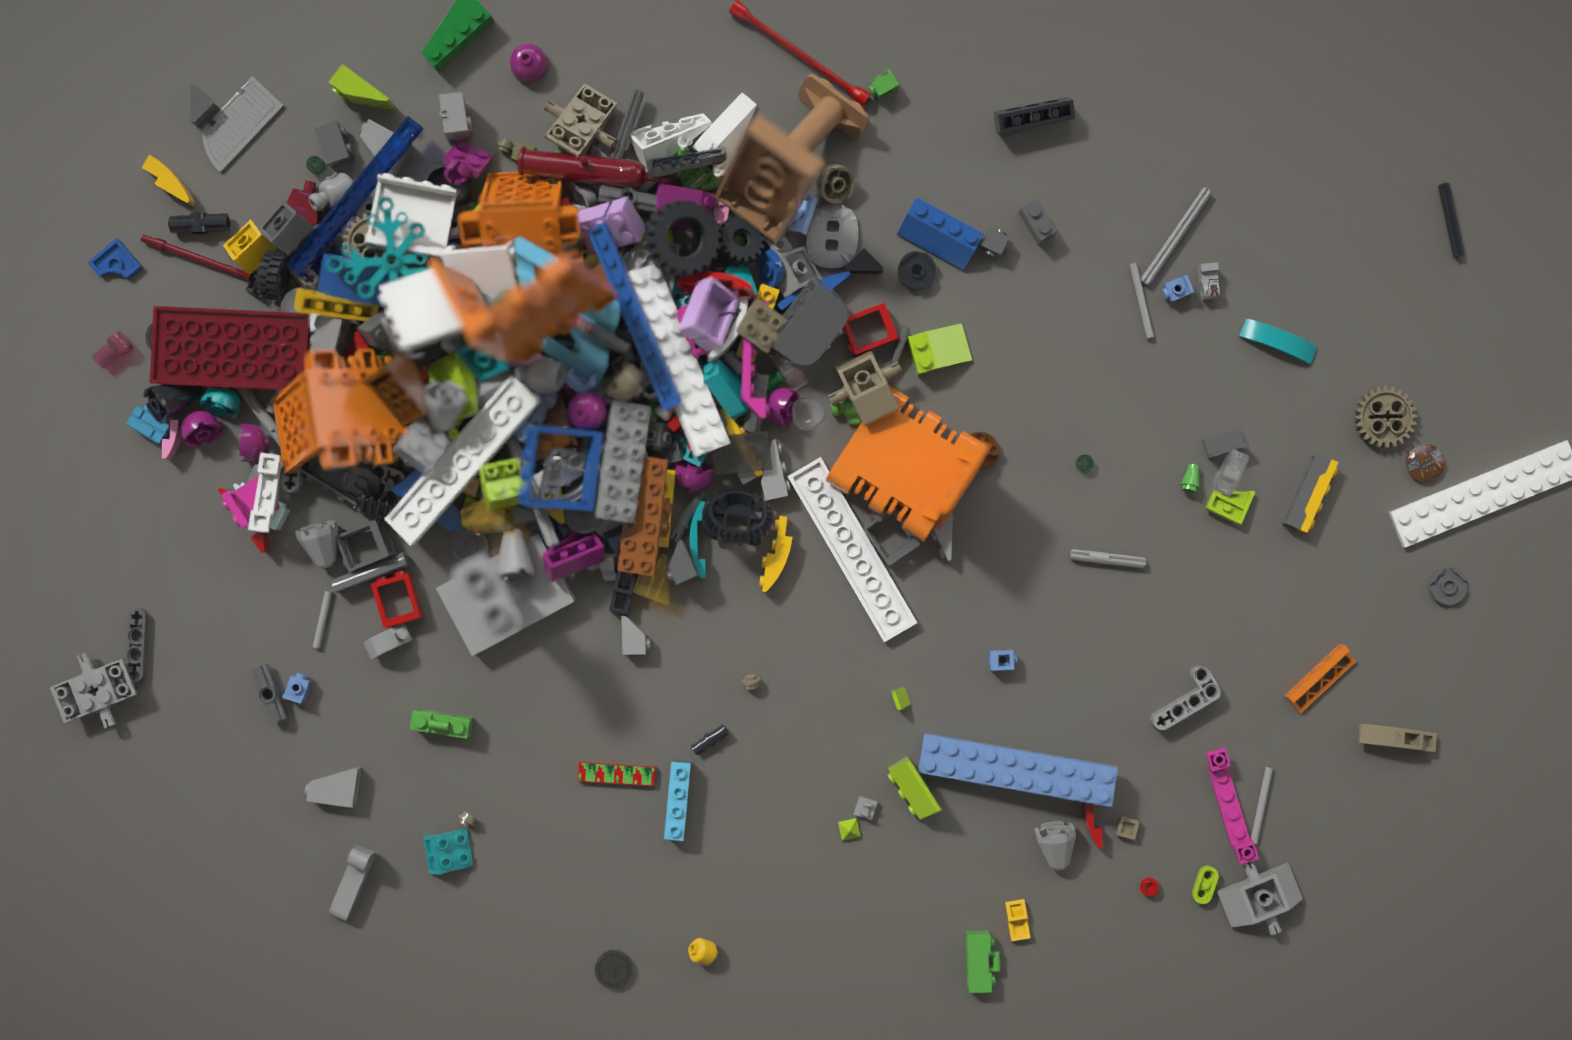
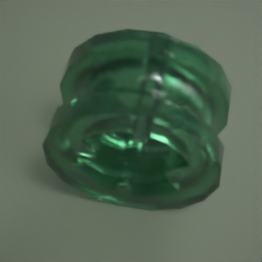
(313, 159)
(1088, 467)

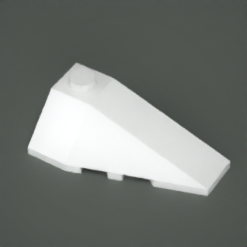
(728, 129)
(663, 140)

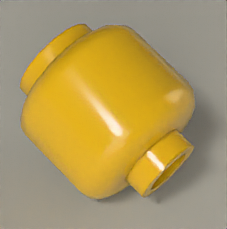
(703, 951)

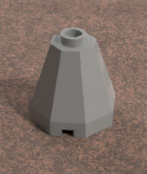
(444, 404)
(320, 542)
(1056, 843)

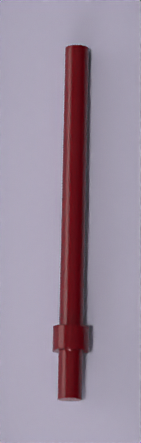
(162, 244)

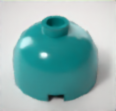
(221, 401)

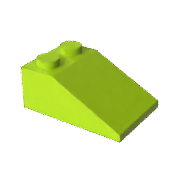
(358, 91)
(939, 348)
(454, 369)

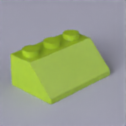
(913, 788)

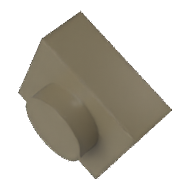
(1127, 827)

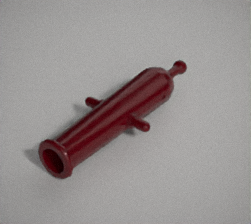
(586, 169)

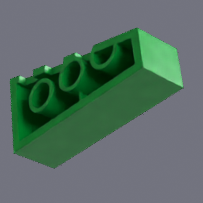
(457, 30)

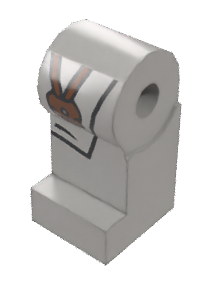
(1208, 281)

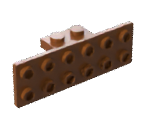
(641, 537)

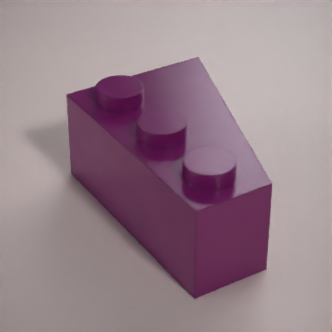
(572, 555)

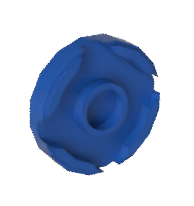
(770, 268)

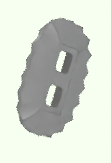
(846, 236)

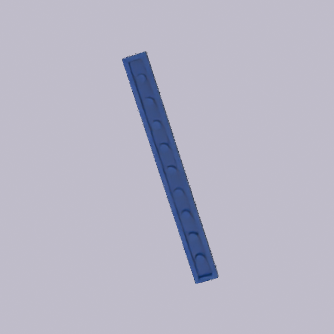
(635, 316)

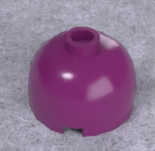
(528, 63)
(781, 405)
(587, 411)
(200, 427)
(252, 442)
(693, 477)

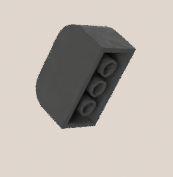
(812, 323)

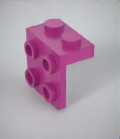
(242, 502)

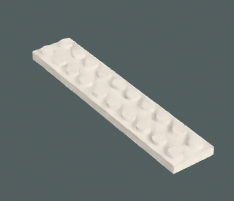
(698, 409)
(462, 460)
(1483, 494)
(852, 550)

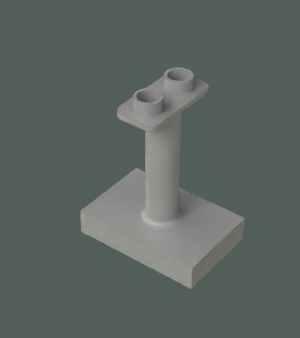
(495, 609)

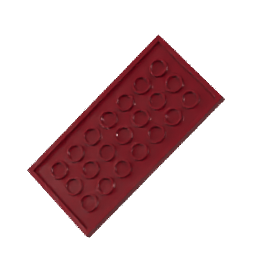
(228, 347)

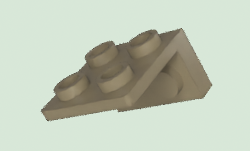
(761, 326)

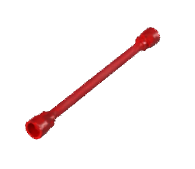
(742, 13)

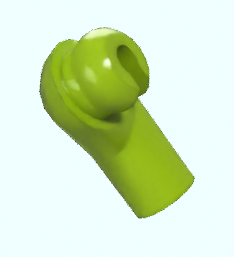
(453, 433)

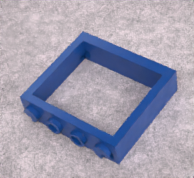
(590, 474)

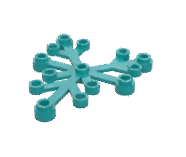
(388, 228)

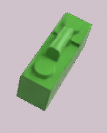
(441, 723)
(977, 961)

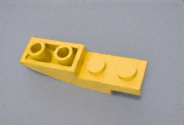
(775, 562)

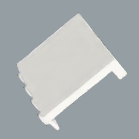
(423, 204)
(489, 267)
(419, 310)

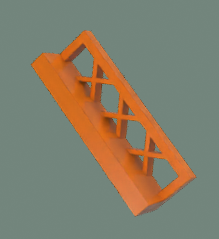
(1317, 674)

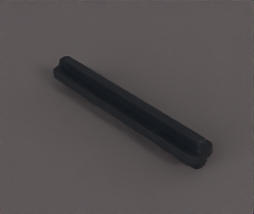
(1451, 220)

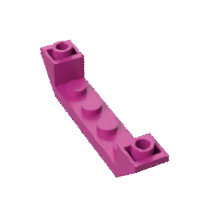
(756, 405)
(1229, 806)

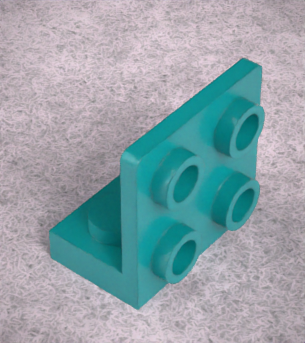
(448, 851)

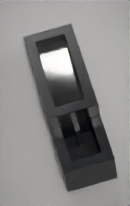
(623, 592)

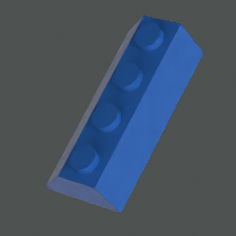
(940, 233)

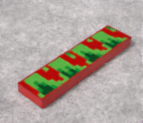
(616, 773)

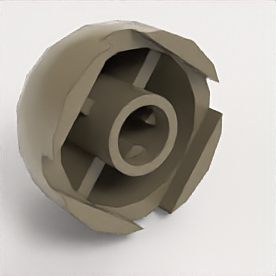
(835, 183)
(625, 383)

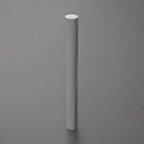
(1141, 300)
(1261, 804)

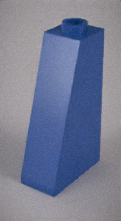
(448, 519)

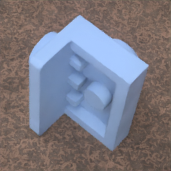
(804, 215)

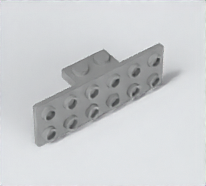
(622, 461)

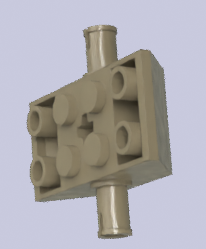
(581, 121)
(866, 387)

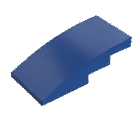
(336, 285)

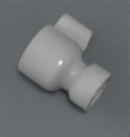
(607, 567)

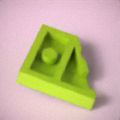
(1230, 508)

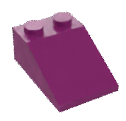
(669, 193)

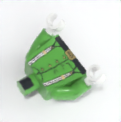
(702, 178)

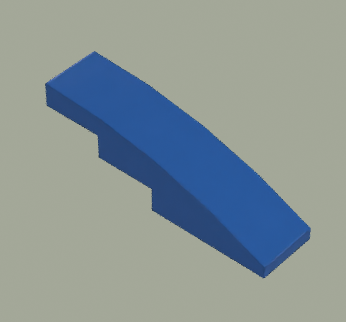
(832, 281)

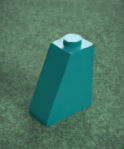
(725, 387)

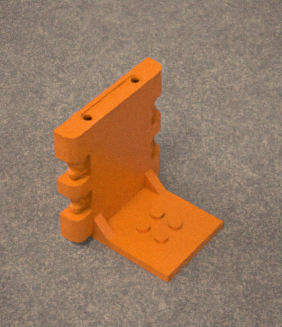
(522, 208)
(530, 311)
(336, 413)
(909, 467)

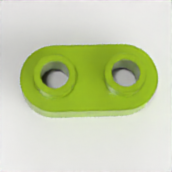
(1205, 884)

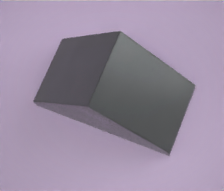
(201, 106)

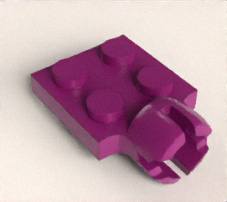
(465, 161)

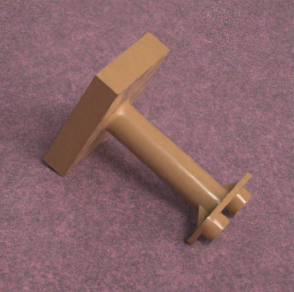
(777, 170)

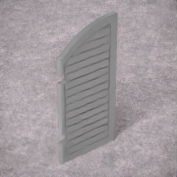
(239, 123)

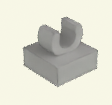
(865, 807)

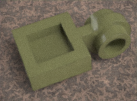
(506, 146)

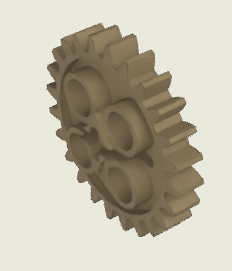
(360, 230)
(1384, 399)

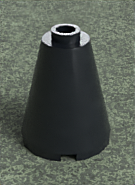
(169, 400)

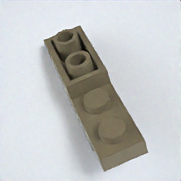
(1397, 737)

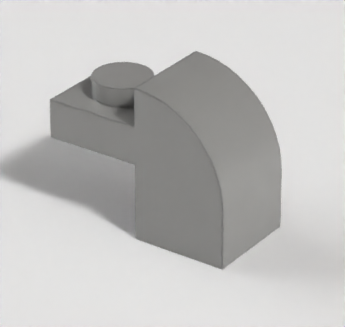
(387, 641)

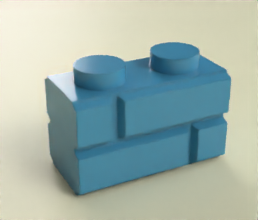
(145, 424)

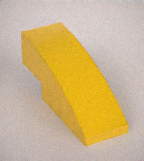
(168, 179)

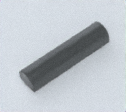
(370, 573)

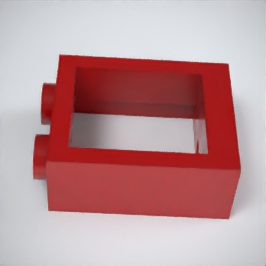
(887, 323)
(417, 609)

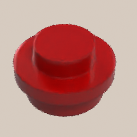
(1149, 887)

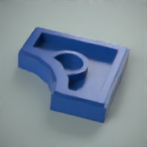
(115, 259)

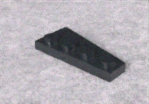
(682, 162)

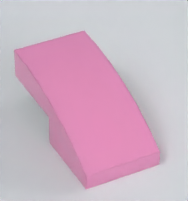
(171, 445)

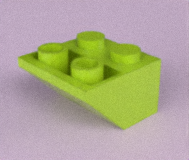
(501, 484)

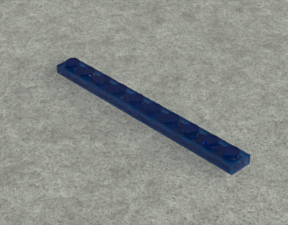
(354, 197)

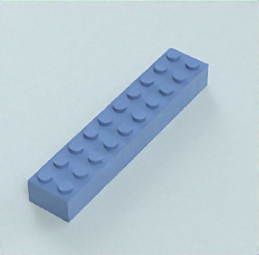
(1018, 769)

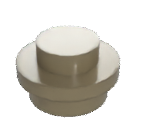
(751, 681)
(467, 820)

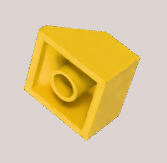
(248, 247)

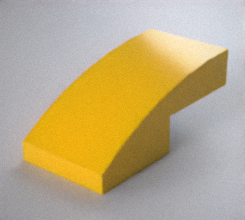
(1017, 920)

